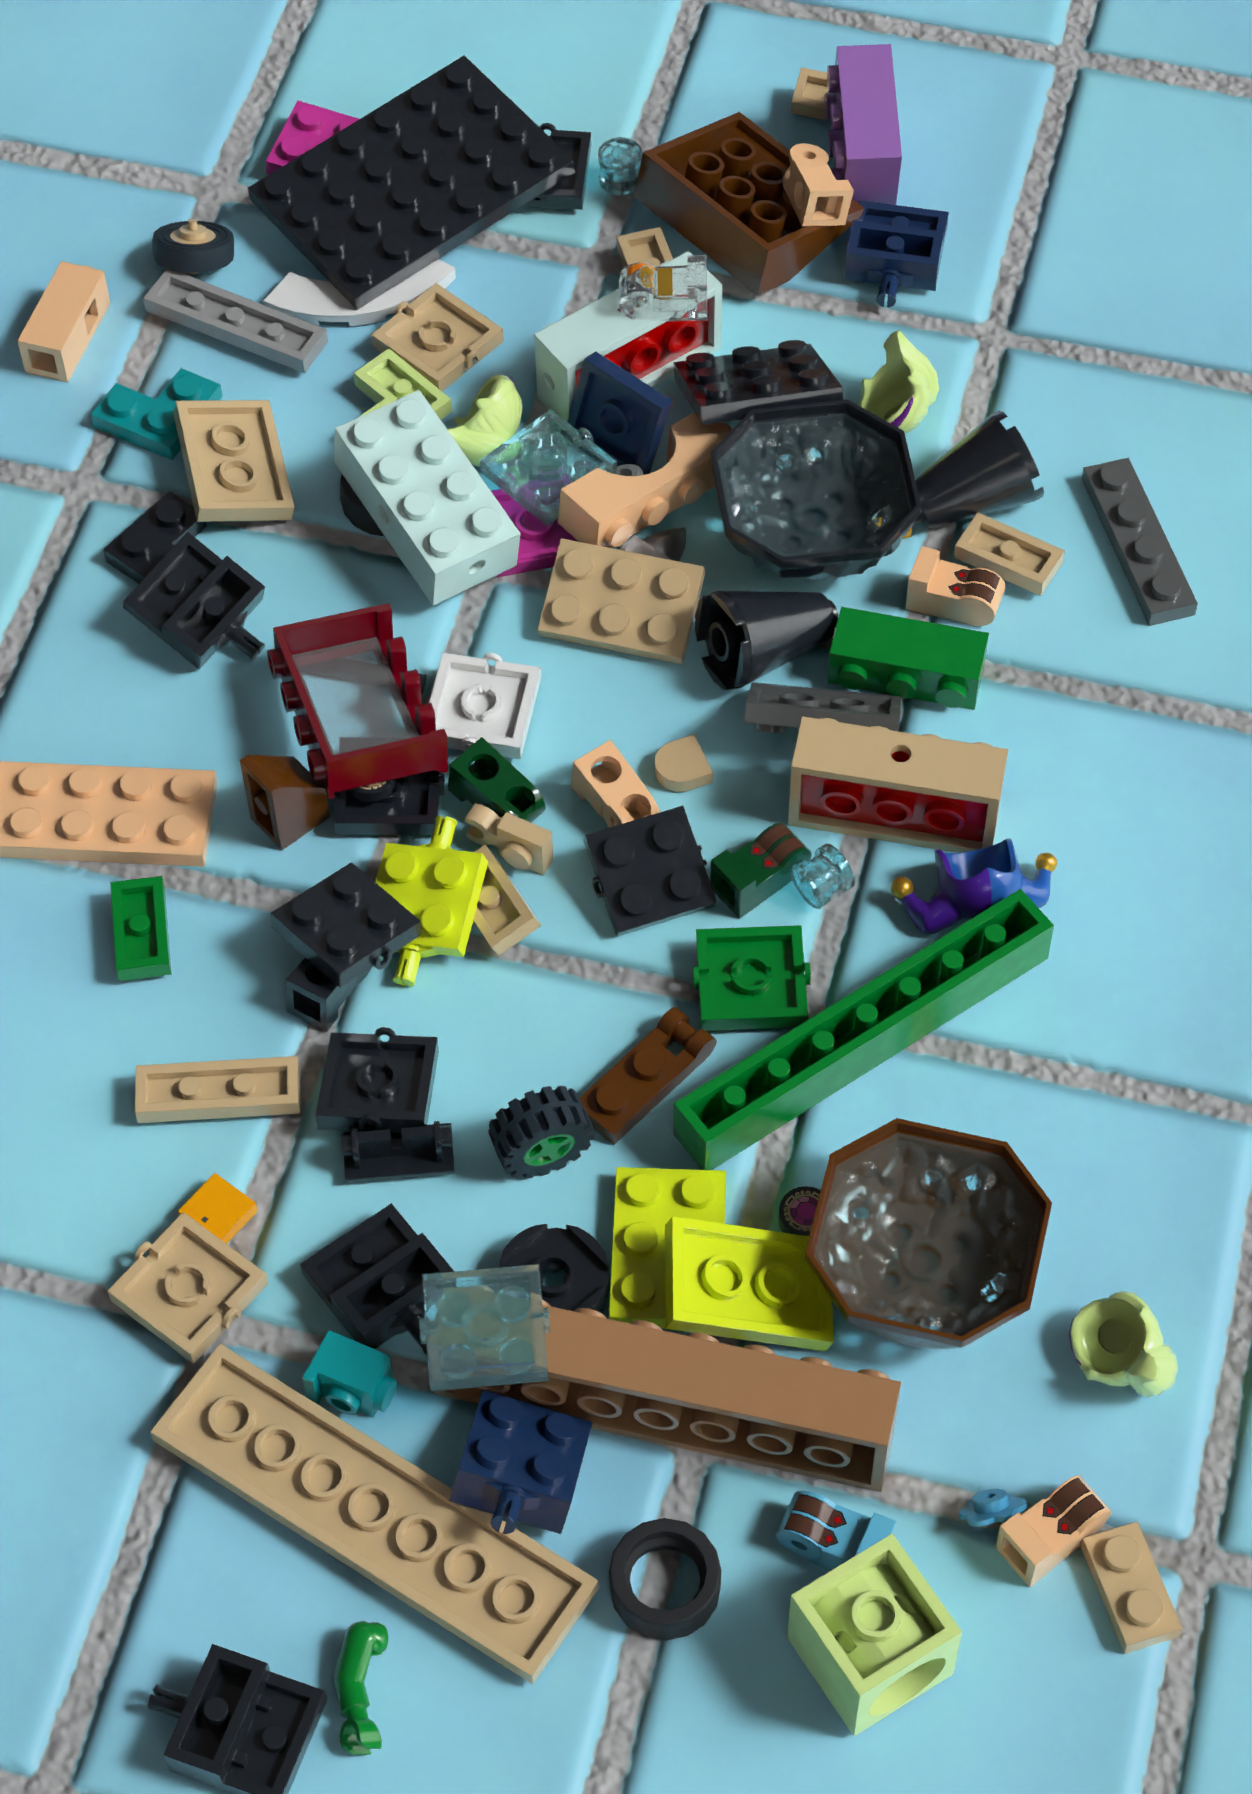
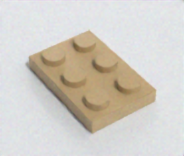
(233, 460)
(621, 601)

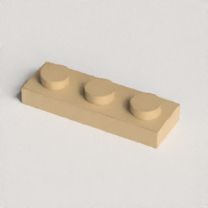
(217, 1089)

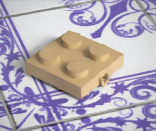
(438, 336)
(187, 1287)

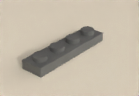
(1139, 542)

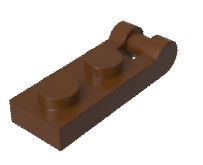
(646, 1075)

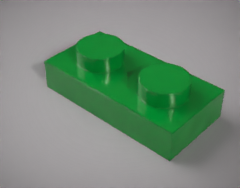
(140, 928)

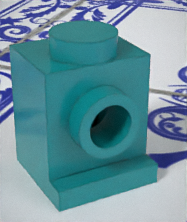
(350, 1376)

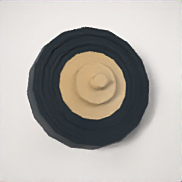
(193, 246)

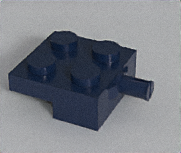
(896, 248)
(521, 1463)

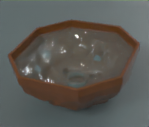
(928, 1234)

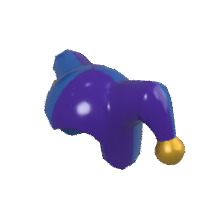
(972, 884)

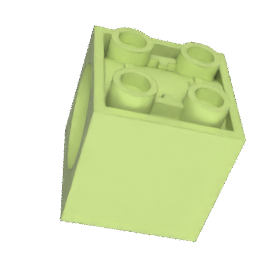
(873, 1634)

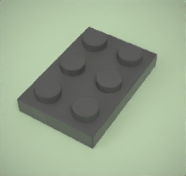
(782, 706)

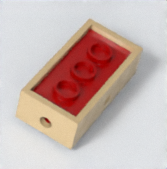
(895, 785)

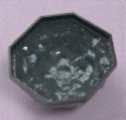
(815, 488)

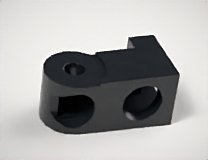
(314, 996)

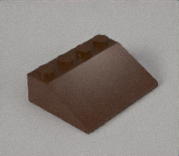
(730, 201)

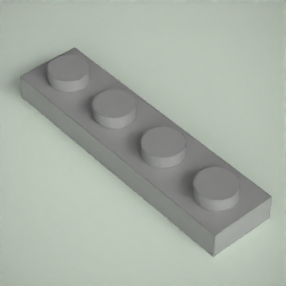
(236, 320)

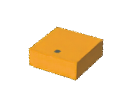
(220, 1208)

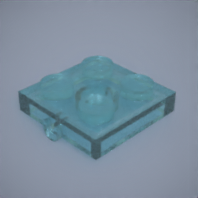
(543, 461)
(484, 1327)

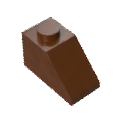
(283, 797)

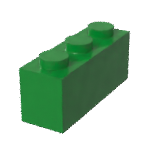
(907, 658)

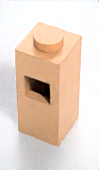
(64, 321)

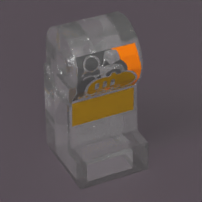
(665, 291)

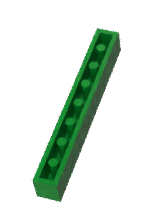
(861, 1031)

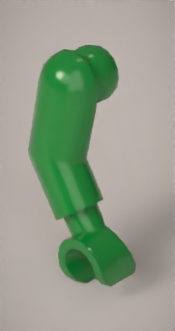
(358, 1645)

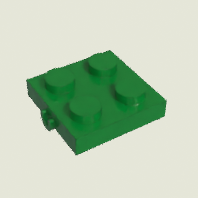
(751, 977)

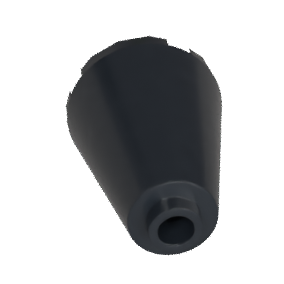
(978, 474)
(760, 631)

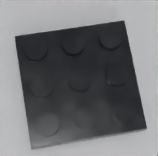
(753, 378)

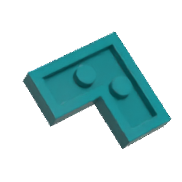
(150, 420)

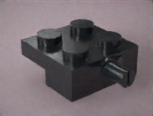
(197, 602)
(376, 1278)
(240, 1725)

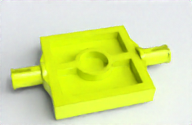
(437, 888)

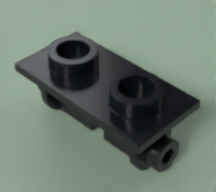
(398, 1155)

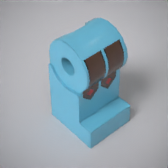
(827, 1531)

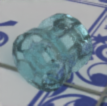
(619, 165)
(822, 876)

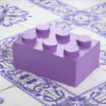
(864, 122)

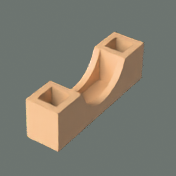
(612, 507)

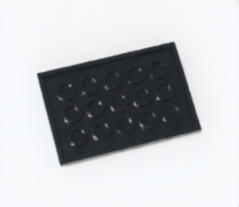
(410, 181)

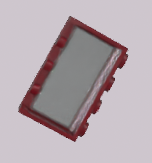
(355, 700)

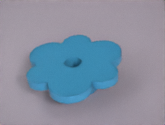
(991, 1506)

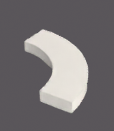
(321, 302)

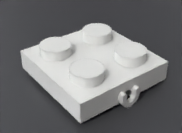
(485, 702)

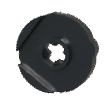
(565, 1249)

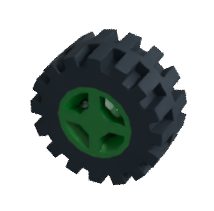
(541, 1132)

